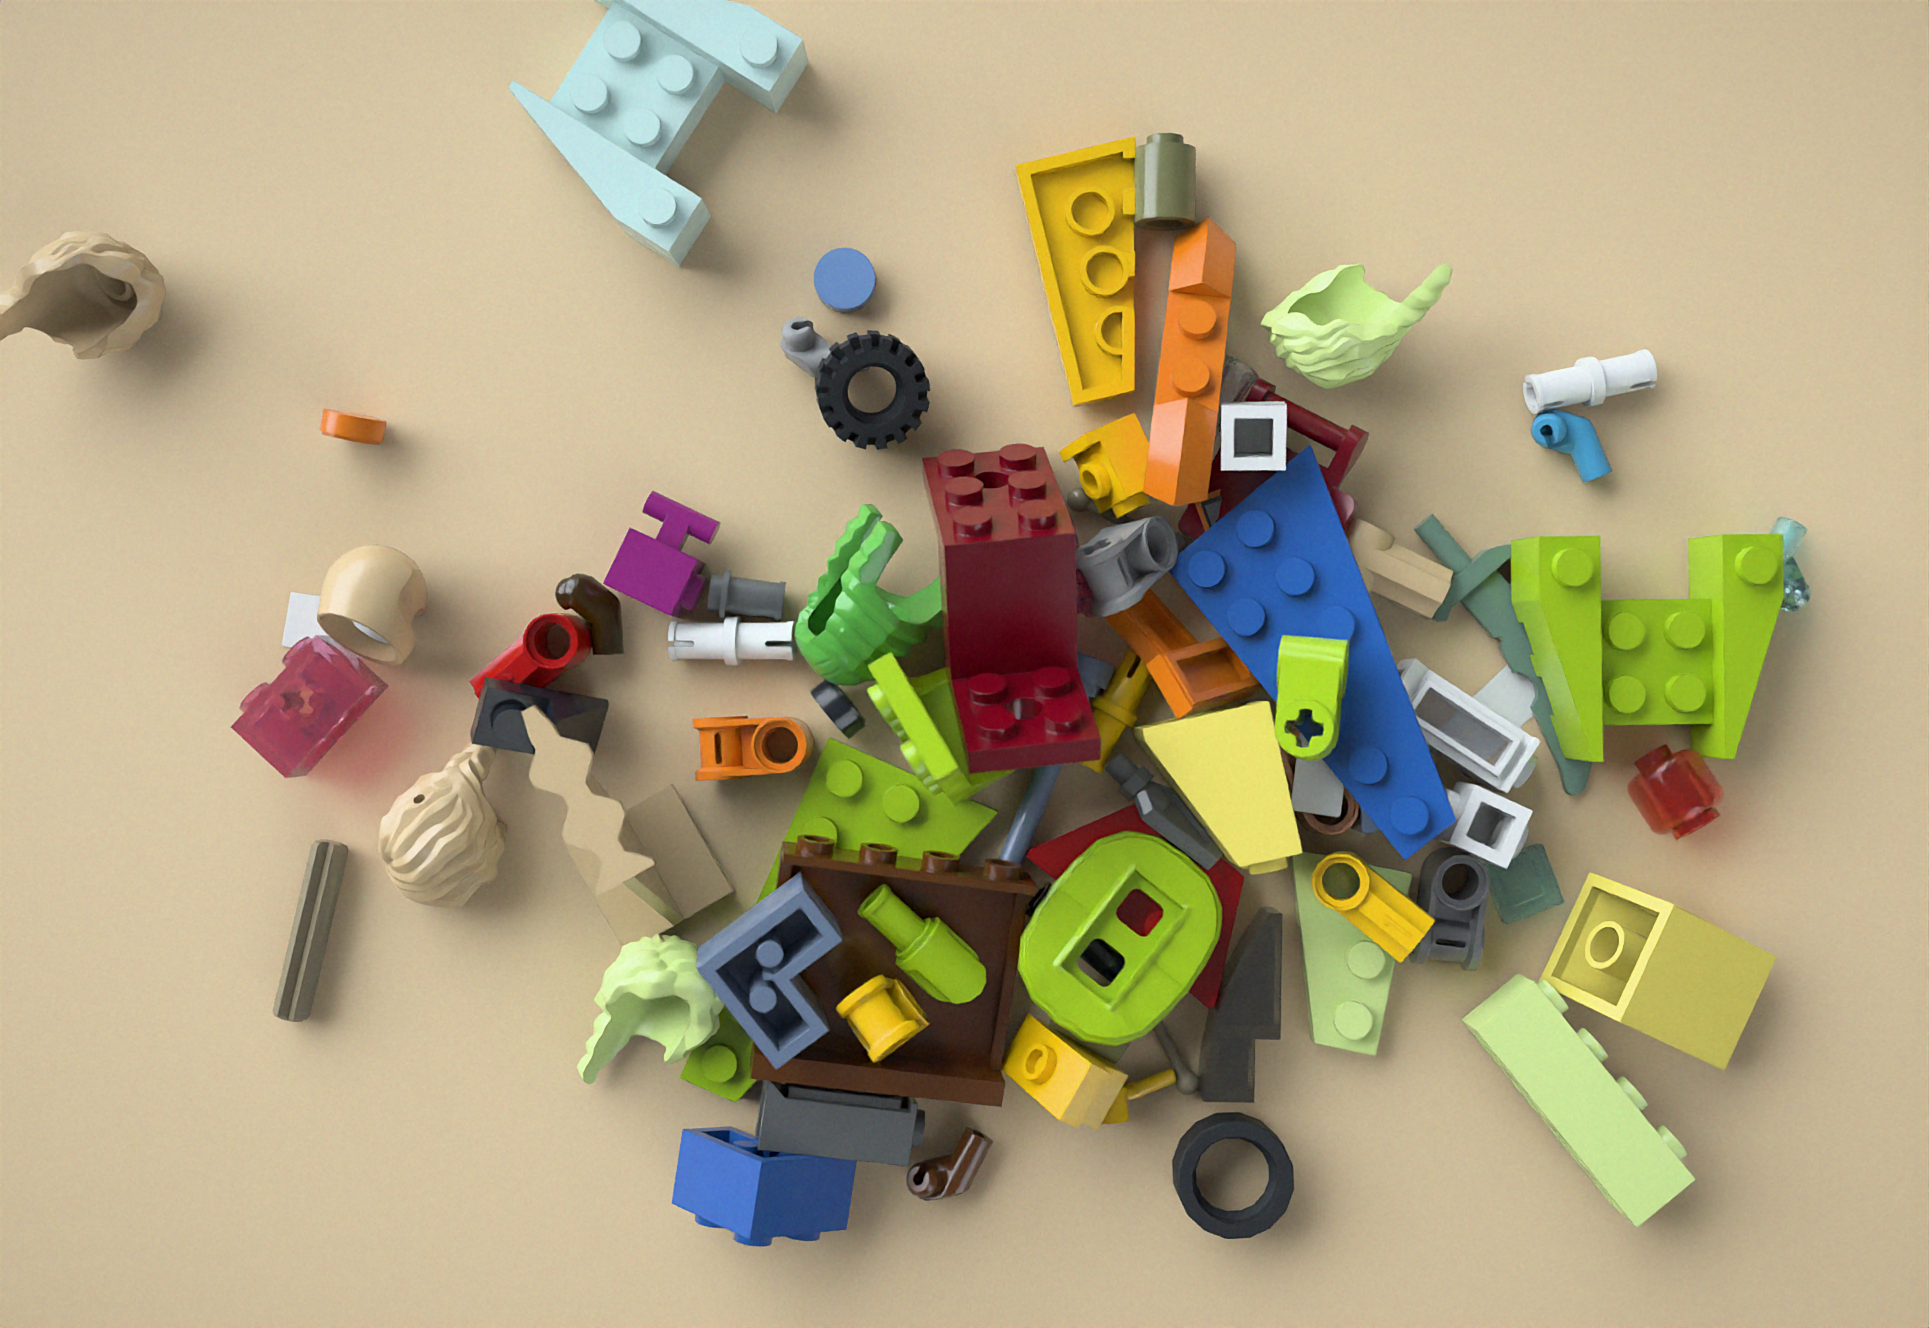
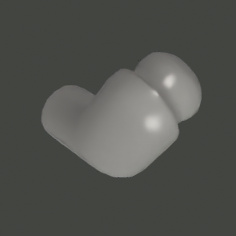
(804, 345)

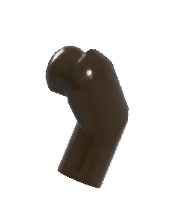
(597, 606)

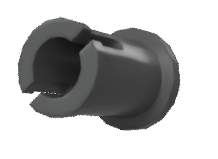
(745, 596)

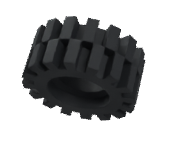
(895, 419)

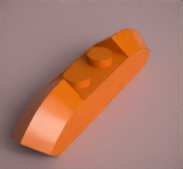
(1191, 365)

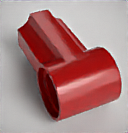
(529, 658)

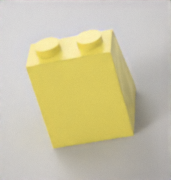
(1230, 779)
(1658, 969)

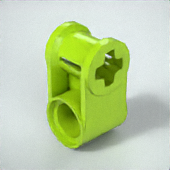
(1312, 682)

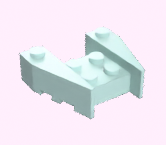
(642, 96)

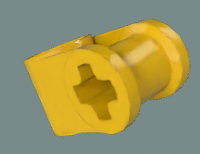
(882, 1015)

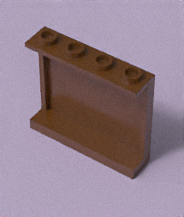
(964, 1043)

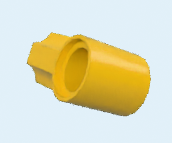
(1376, 908)

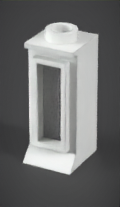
(1468, 731)

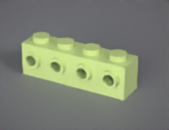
(1579, 1098)

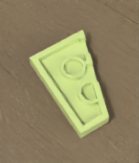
(1342, 968)

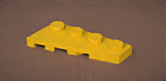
(1084, 248)

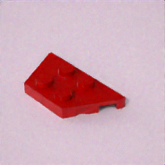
(1137, 909)

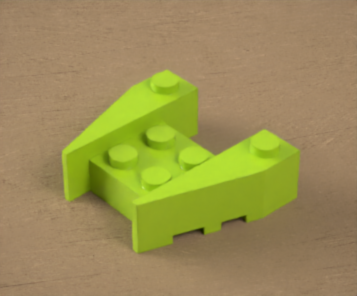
(1649, 656)

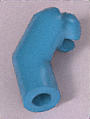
(1572, 436)

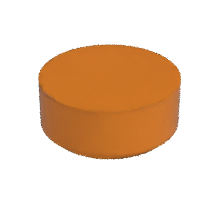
(352, 426)

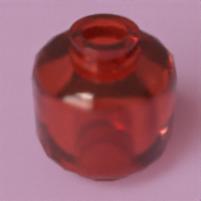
(1675, 791)

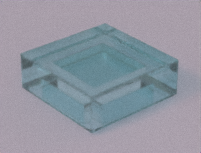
(1525, 885)

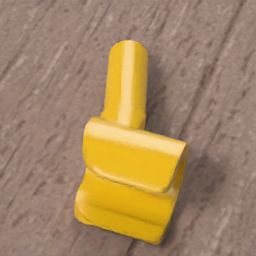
(1134, 1090)

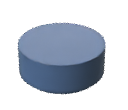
(844, 280)

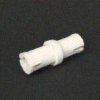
(1590, 381)
(732, 641)

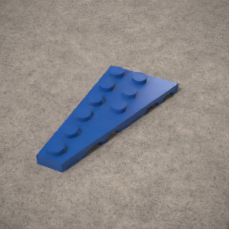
(1289, 570)

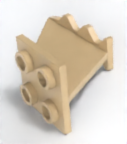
(639, 863)

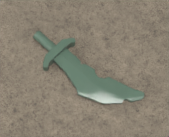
(1489, 601)

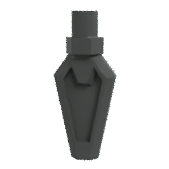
(1164, 811)

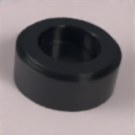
(839, 708)

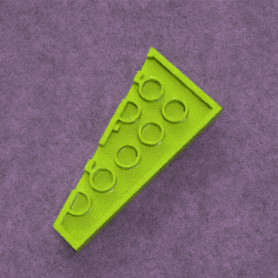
(854, 803)

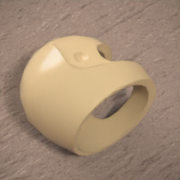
(378, 591)

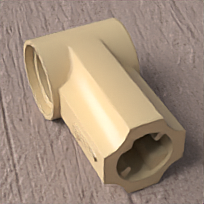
(1397, 572)

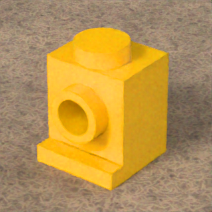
(1112, 465)

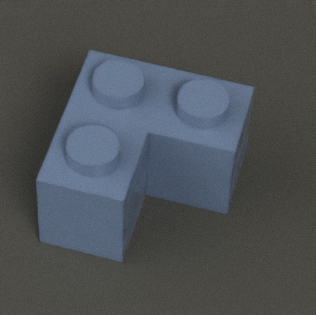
(758, 967)

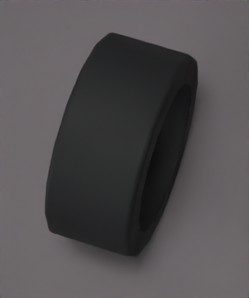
(1268, 1207)

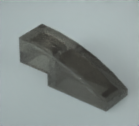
(1244, 1011)

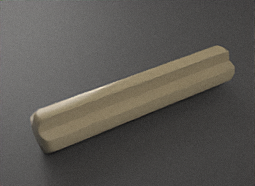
(310, 930)

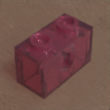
(341, 695)

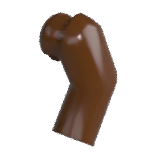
(952, 1173)

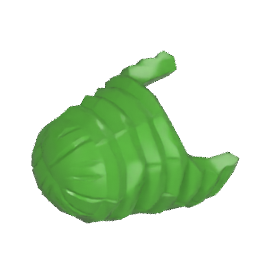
(851, 618)

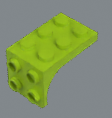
(925, 714)

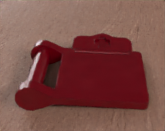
(1239, 484)

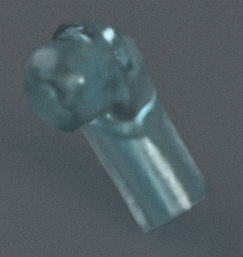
(1796, 590)

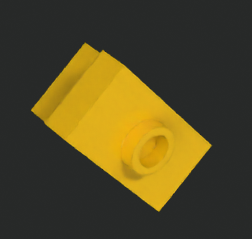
(1062, 1074)

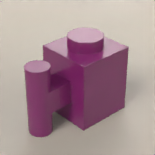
(656, 568)

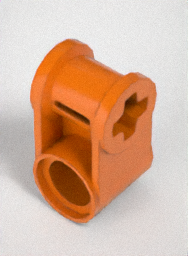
(739, 746)

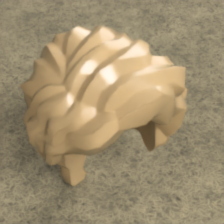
(85, 294)
(444, 833)

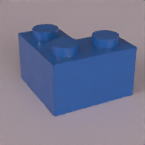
(760, 1191)

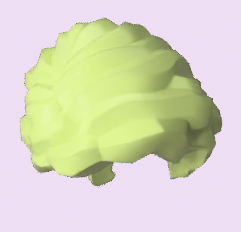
(1343, 327)
(654, 995)

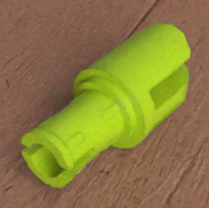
(926, 948)

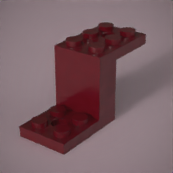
(1009, 609)

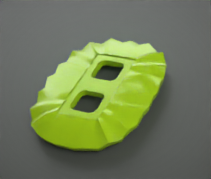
(1156, 966)

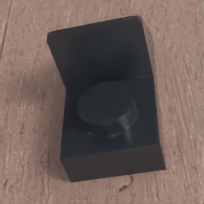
(501, 723)

